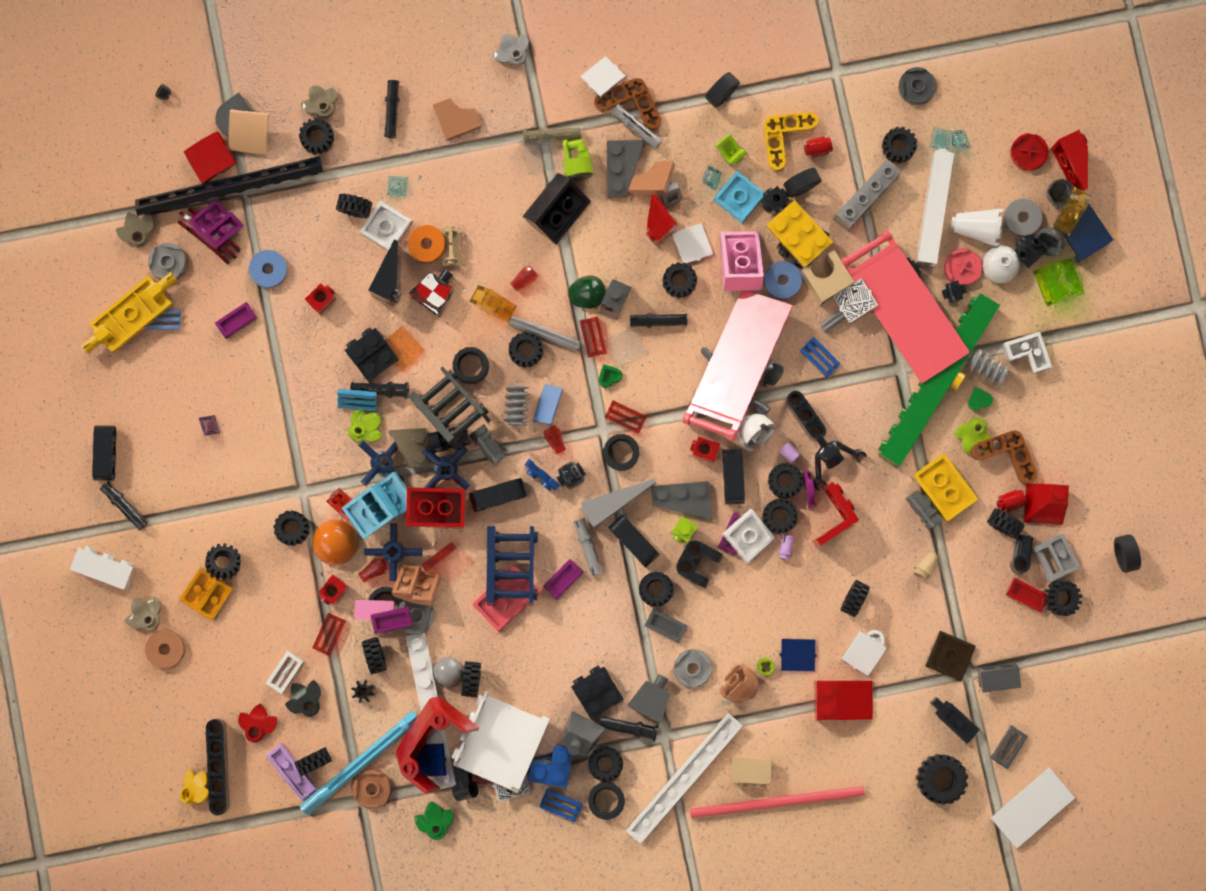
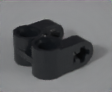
(439, 444)
(693, 560)

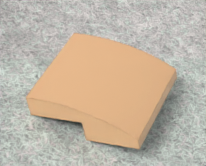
(248, 131)

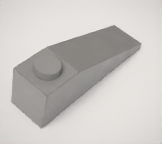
(606, 505)

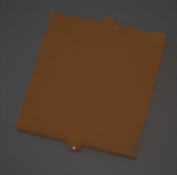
(404, 347)

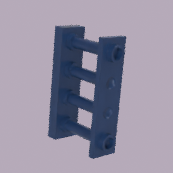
(494, 575)

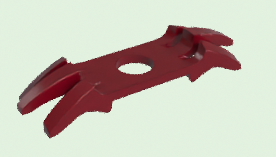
(216, 251)

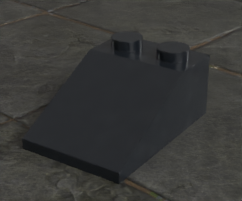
(387, 281)

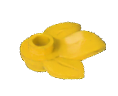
(194, 788)

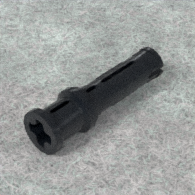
(390, 389)
(637, 729)

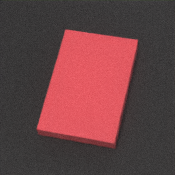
(504, 609)

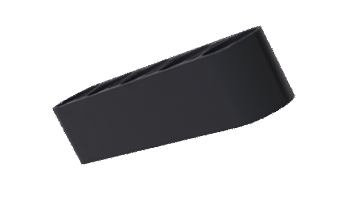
(213, 775)

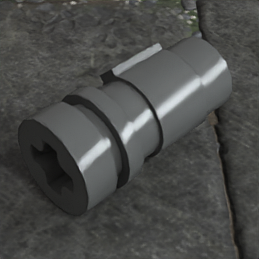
(488, 446)
(922, 507)

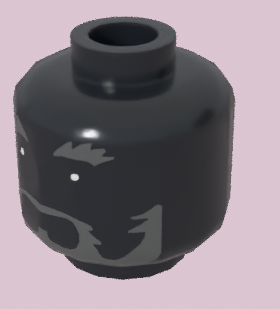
(571, 475)

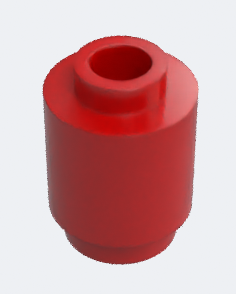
(818, 147)
(1011, 501)

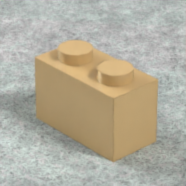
(750, 771)

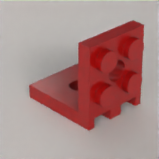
(844, 508)

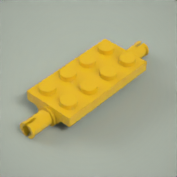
(130, 314)

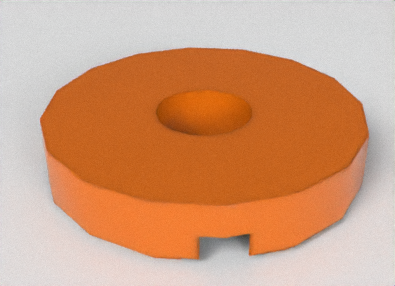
(416, 241)

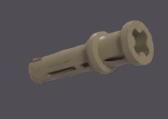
(540, 133)

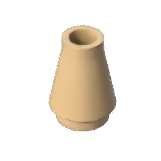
(925, 567)

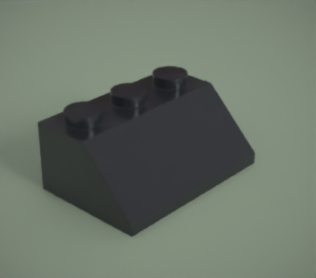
(556, 208)

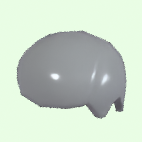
(448, 672)

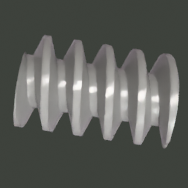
(988, 367)
(516, 405)

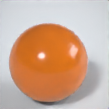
(335, 542)

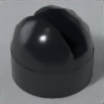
(163, 92)

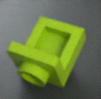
(730, 150)

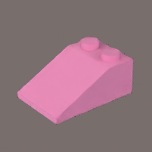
(741, 261)

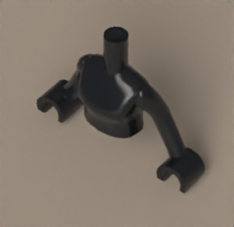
(831, 456)

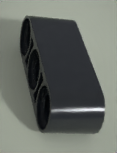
(804, 405)
(104, 453)
(733, 476)
(497, 494)
(633, 540)

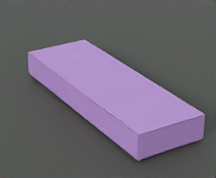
(284, 763)

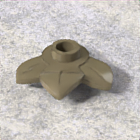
(318, 99)
(136, 227)
(142, 612)

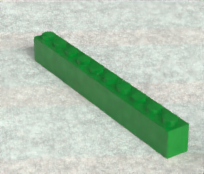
(932, 391)

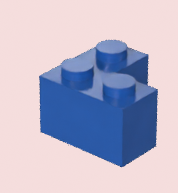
(554, 773)

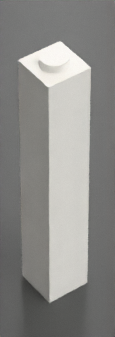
(934, 207)

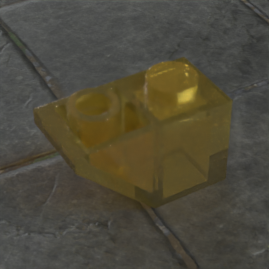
(1071, 210)
(493, 303)

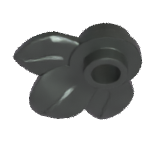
(302, 697)

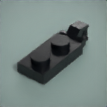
(955, 720)

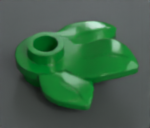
(433, 818)

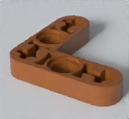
(636, 96)
(1012, 448)

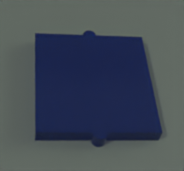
(797, 654)
(432, 760)

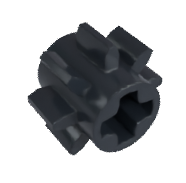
(954, 291)
(357, 690)

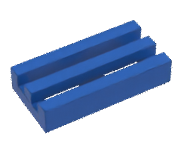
(809, 345)
(557, 812)

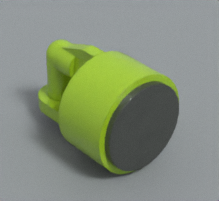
(579, 167)

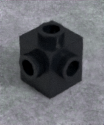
(770, 205)
(1030, 250)

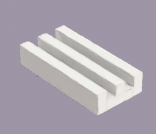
(275, 686)

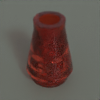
(524, 277)
(554, 439)
(373, 569)

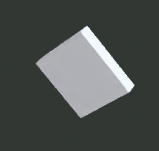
(385, 225)
(748, 535)

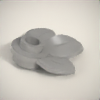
(510, 47)

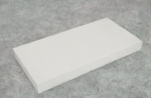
(1032, 808)

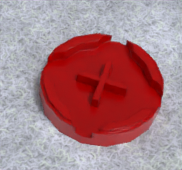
(1029, 152)

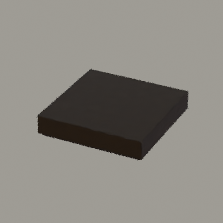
(950, 655)

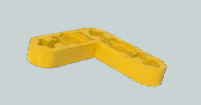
(777, 134)

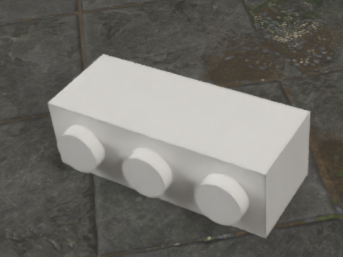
(103, 568)

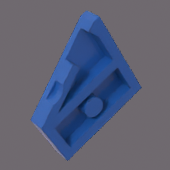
(534, 471)

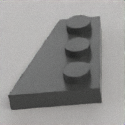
(621, 165)
(684, 498)

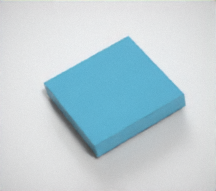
(739, 197)

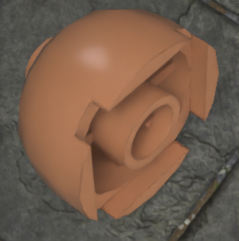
(740, 684)

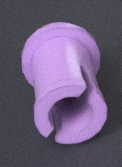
(786, 547)

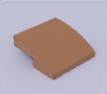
(416, 585)

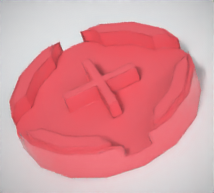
(963, 266)

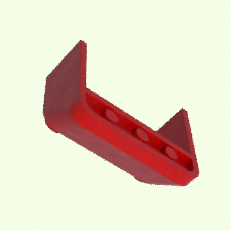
(435, 715)

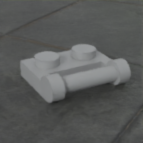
(1061, 554)

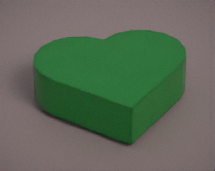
(609, 376)
(979, 399)

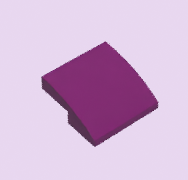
(215, 224)

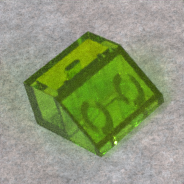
(1058, 282)

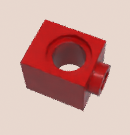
(320, 307)
(713, 449)
(341, 589)

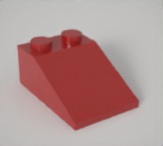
(1072, 158)
(435, 508)
(843, 700)

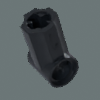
(1022, 552)
(465, 787)

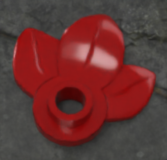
(257, 720)

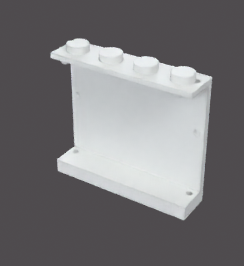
(503, 743)

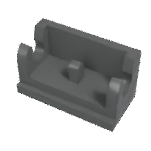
(999, 677)

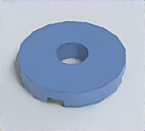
(262, 259)
(782, 269)

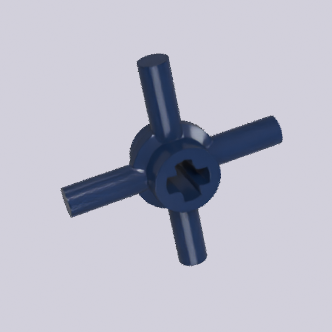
(375, 461)
(440, 462)
(388, 547)

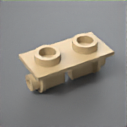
(452, 253)

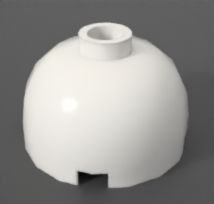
(1001, 264)
(755, 430)

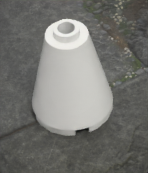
(980, 225)

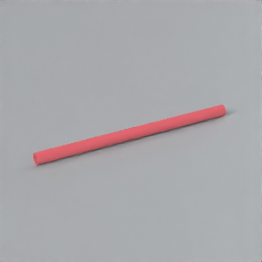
(777, 802)

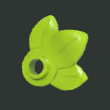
(367, 424)
(970, 435)

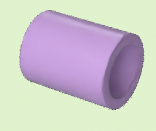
(789, 452)

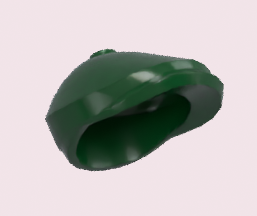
(587, 292)

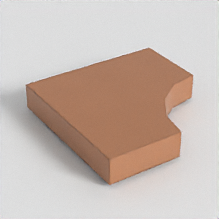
(455, 120)
(654, 180)

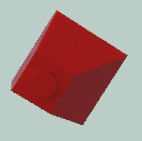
(660, 222)
(1046, 503)

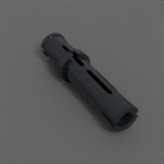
(391, 108)
(658, 320)
(123, 505)

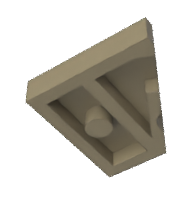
(411, 445)

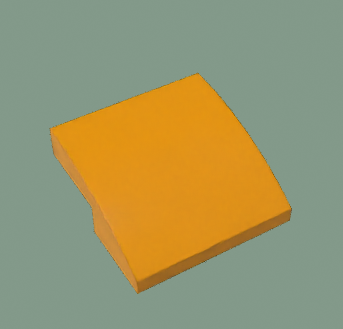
(205, 594)

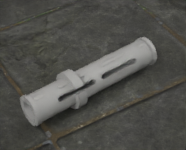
(630, 121)
(588, 547)

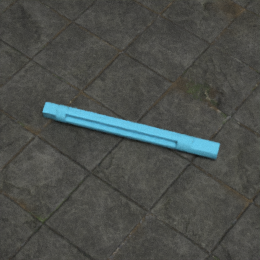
(358, 764)

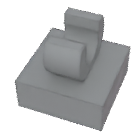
(672, 194)

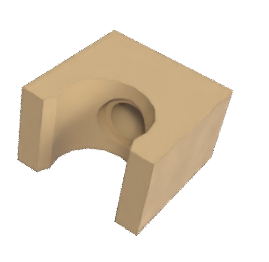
(825, 288)

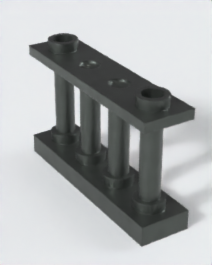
(442, 423)

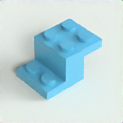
(377, 505)

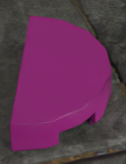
(809, 489)

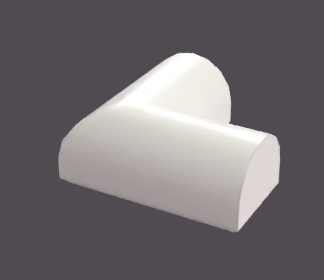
(1033, 348)

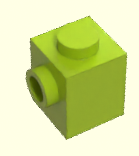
(683, 530)

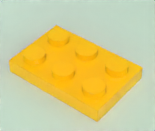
(799, 234)
(945, 487)

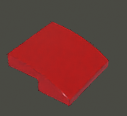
(210, 157)

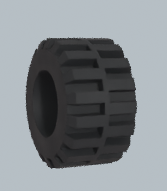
(958, 783)

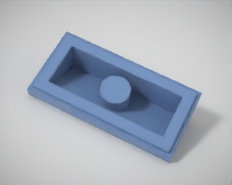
(548, 404)

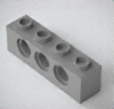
(867, 195)

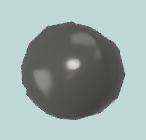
(1058, 192)
(1052, 240)
(772, 373)

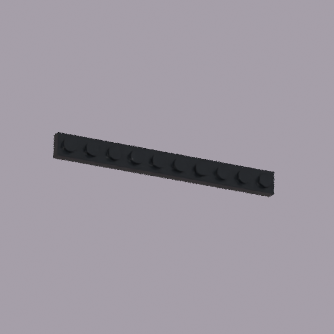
(228, 185)

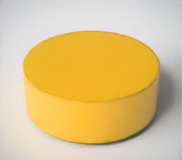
(957, 381)

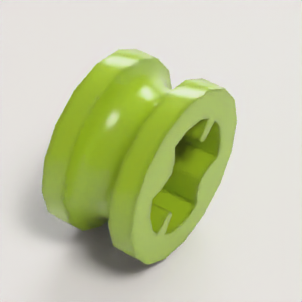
(771, 665)

